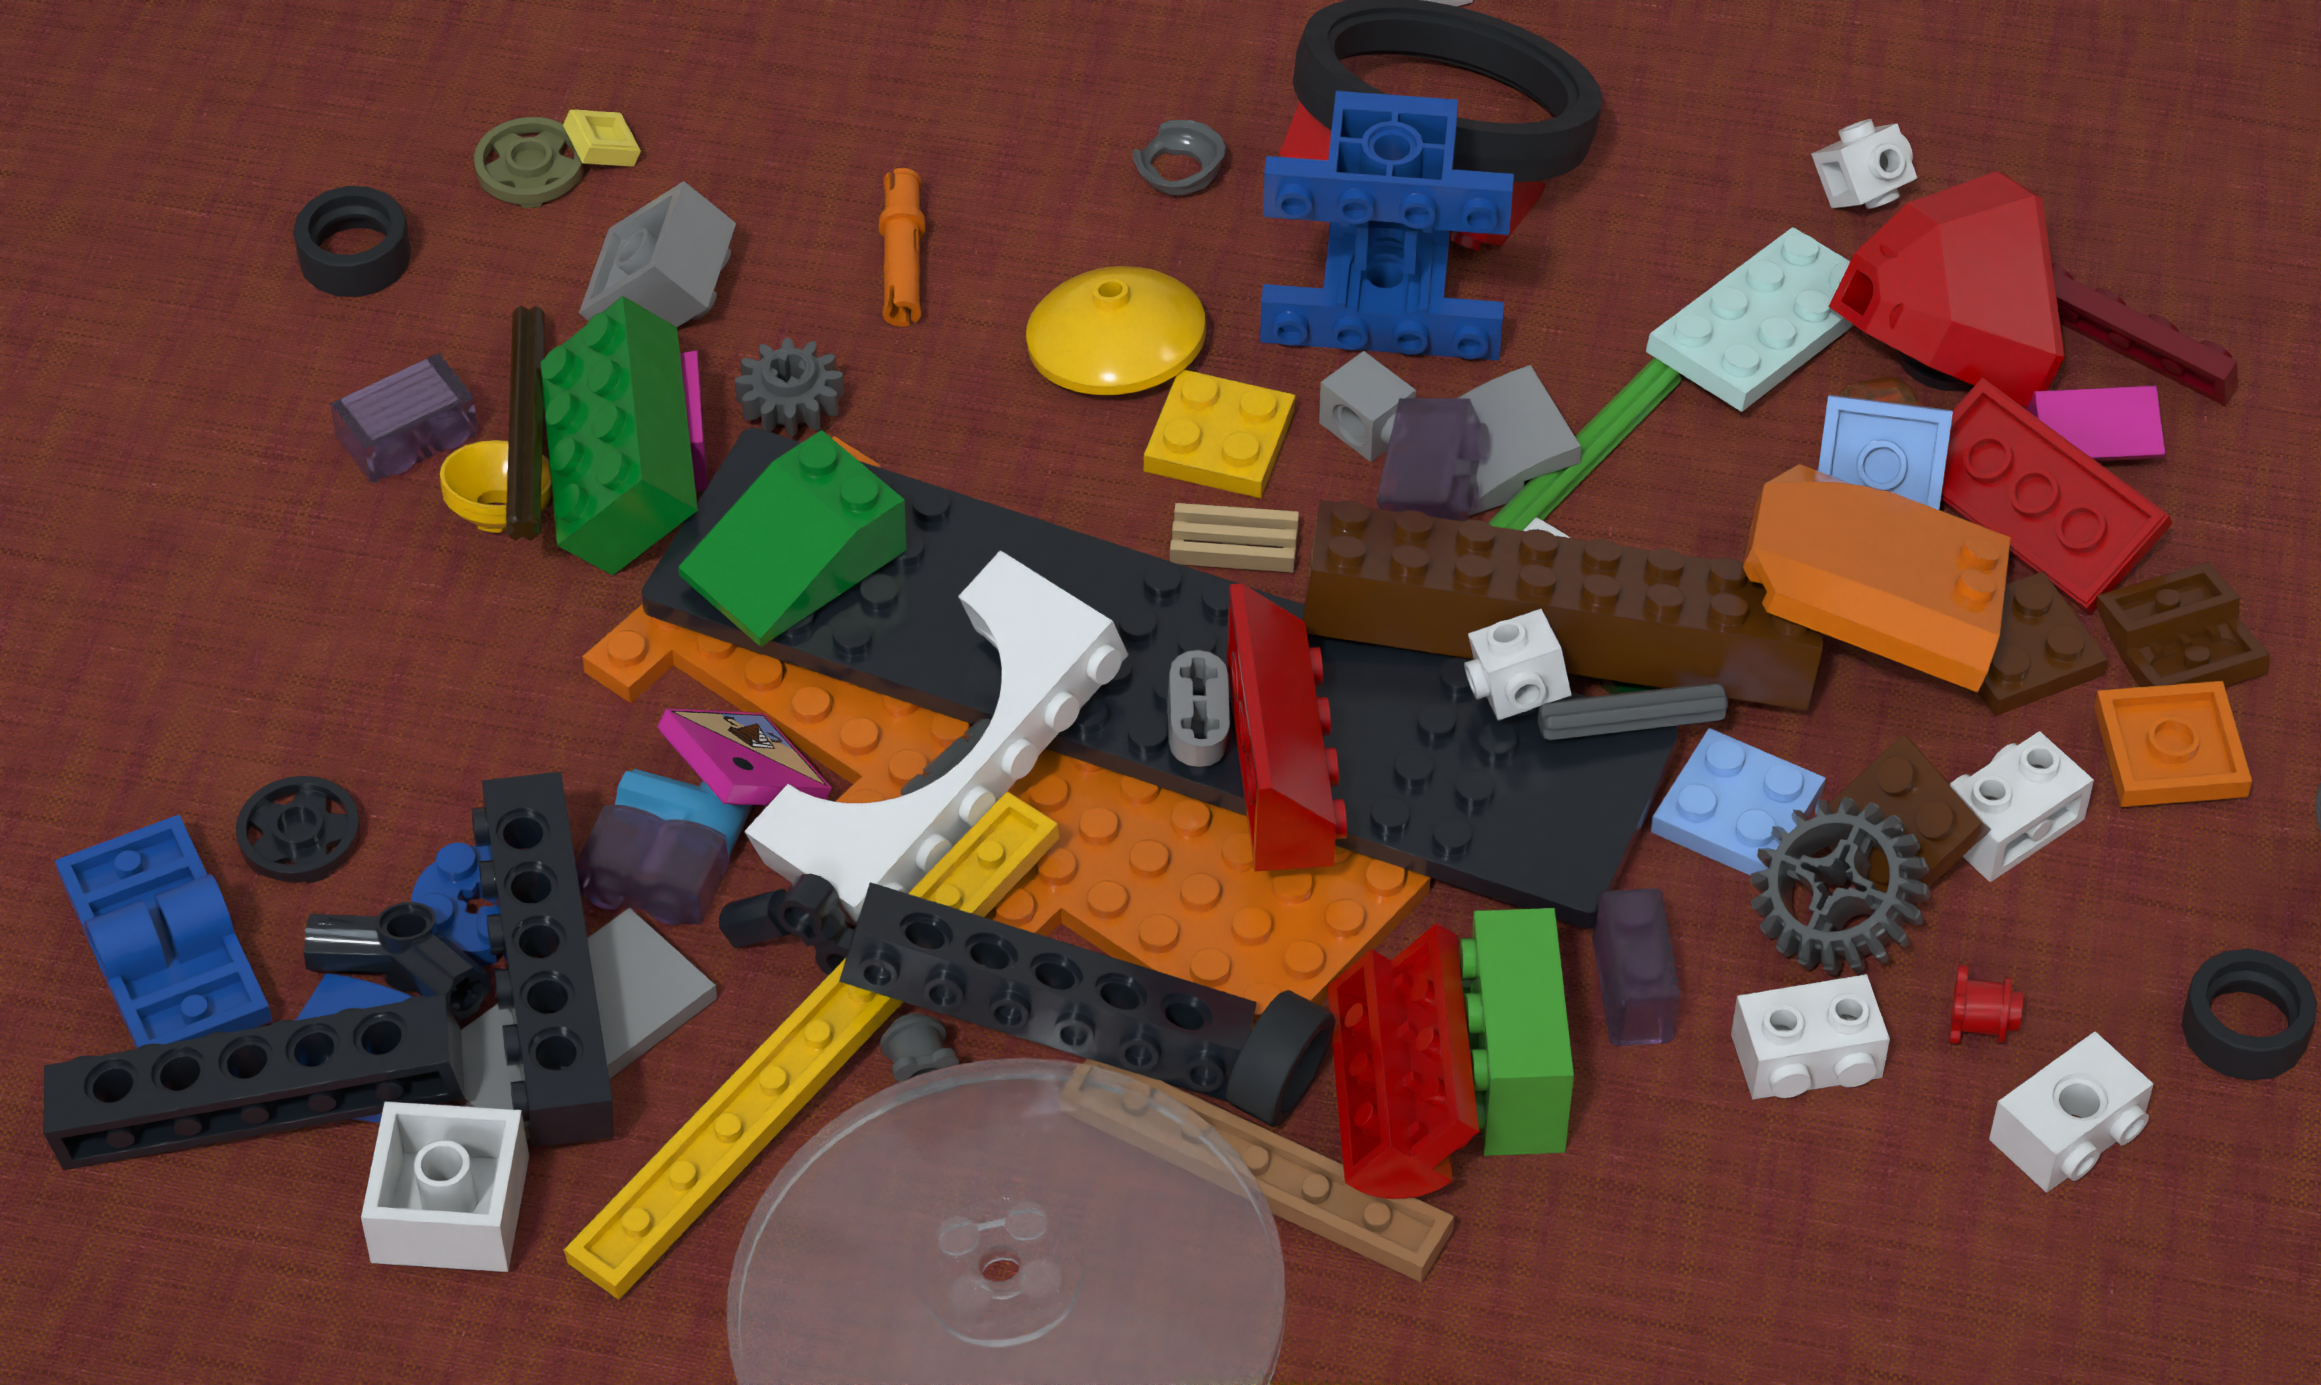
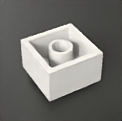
(445, 1186)

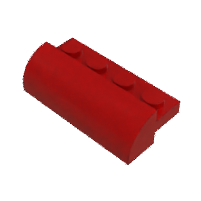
(1403, 1067)

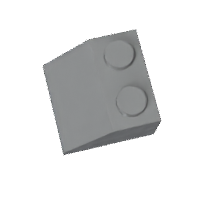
(663, 258)

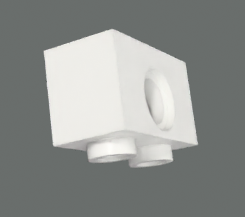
(2087, 1081)

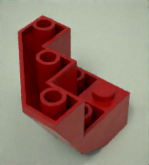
(1963, 286)

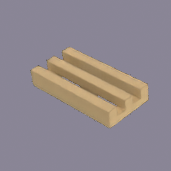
(1234, 529)

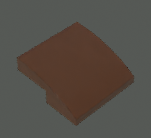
(2182, 630)

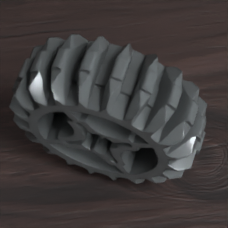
(1855, 837)

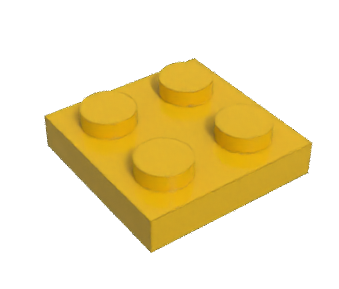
(1219, 433)

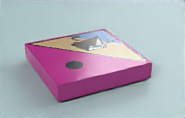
(740, 755)

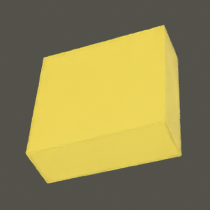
(601, 138)

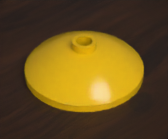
(1116, 330)

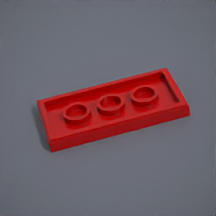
(2045, 495)

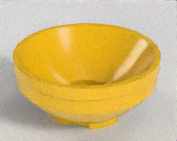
(478, 477)

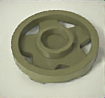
(528, 167)

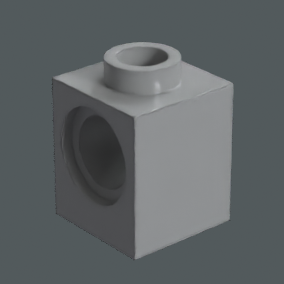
(1362, 403)

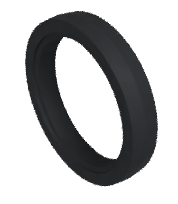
(1467, 40)

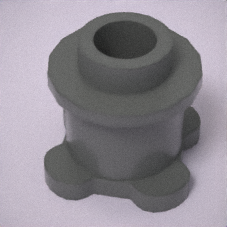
(916, 1046)

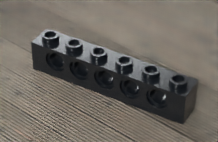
(1047, 991)
(252, 1081)
(571, 1101)

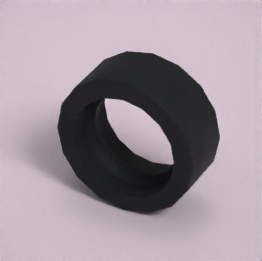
(348, 209)
(2255, 974)
(1280, 1058)

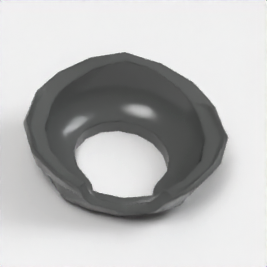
(1186, 139)

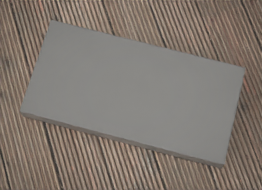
(641, 998)

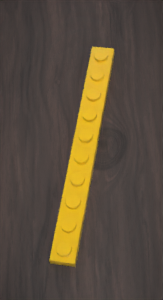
(790, 1067)

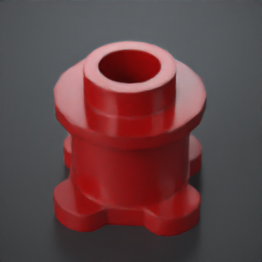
(1984, 1007)

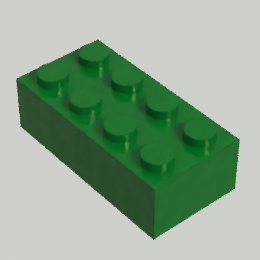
(618, 436)

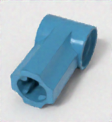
(682, 801)

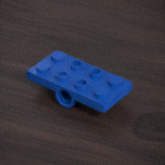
(162, 936)

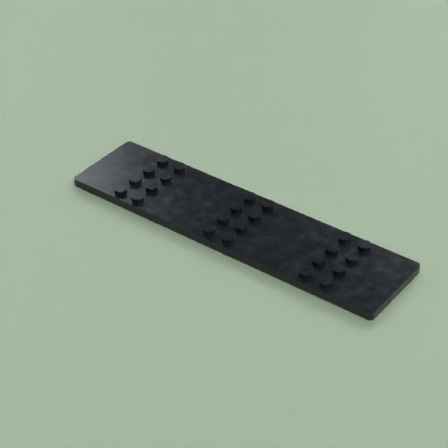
(1419, 758)

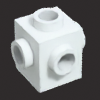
(1865, 165)
(1517, 665)

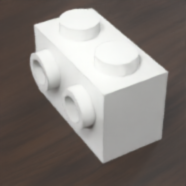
(2026, 799)
(1810, 1037)

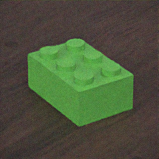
(1517, 1031)

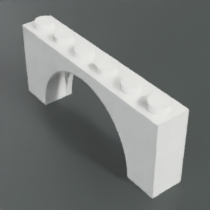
(1051, 664)

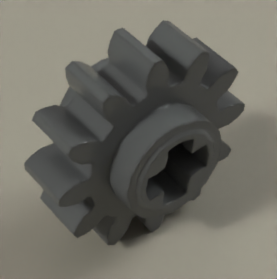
(789, 387)

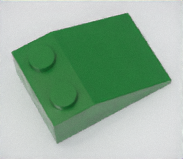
(797, 539)

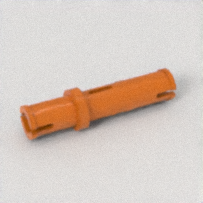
(902, 228)

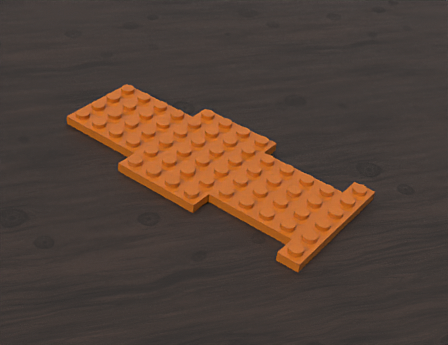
(1133, 863)

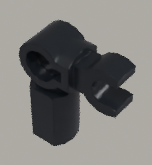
(805, 910)

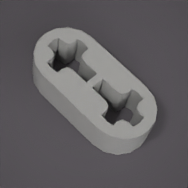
(1186, 708)

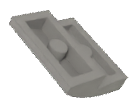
(1524, 436)

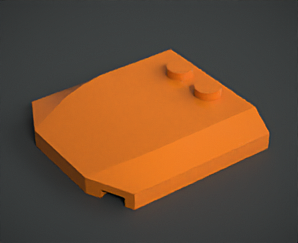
(1880, 573)

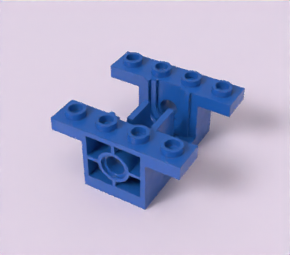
(1390, 221)

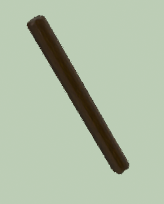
(525, 424)

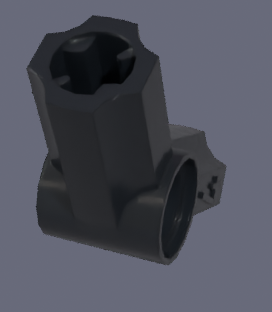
(403, 949)

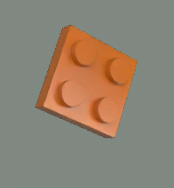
(2172, 744)

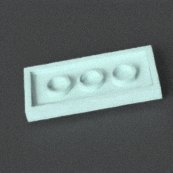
(1757, 321)

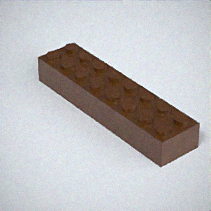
(1610, 605)

